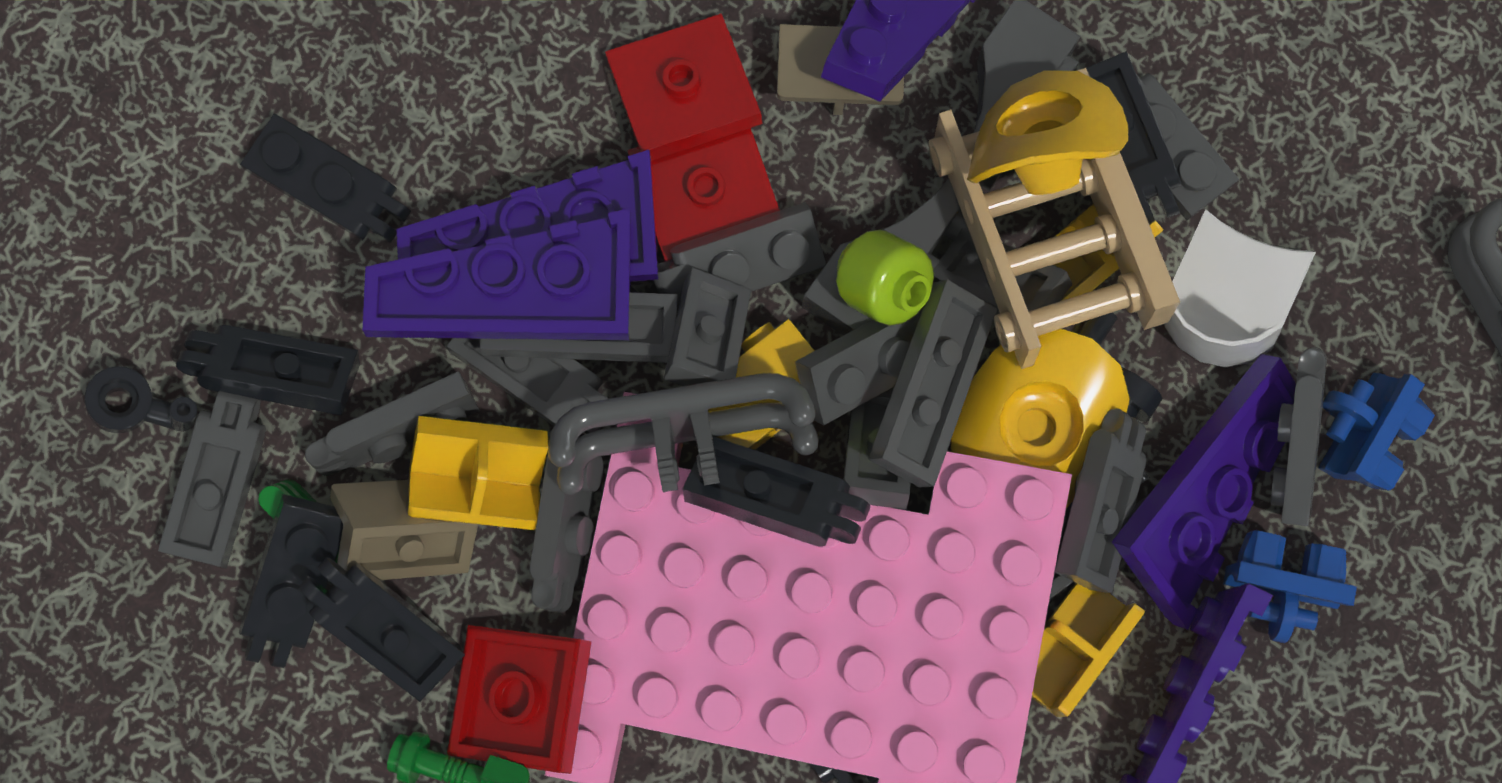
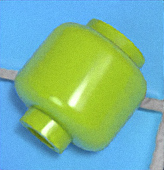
(884, 277)

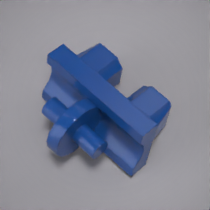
(1367, 426)
(1318, 584)

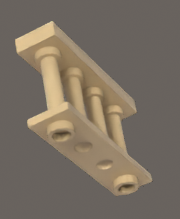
(1117, 229)

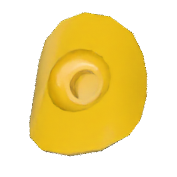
(1047, 130)
(1042, 411)

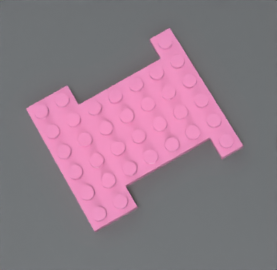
(843, 656)

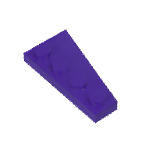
(886, 41)
(531, 210)
(523, 287)
(1184, 519)
(1190, 678)

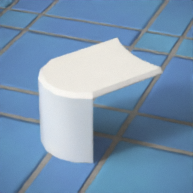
(1233, 294)

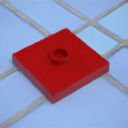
(683, 87)
(709, 189)
(519, 698)

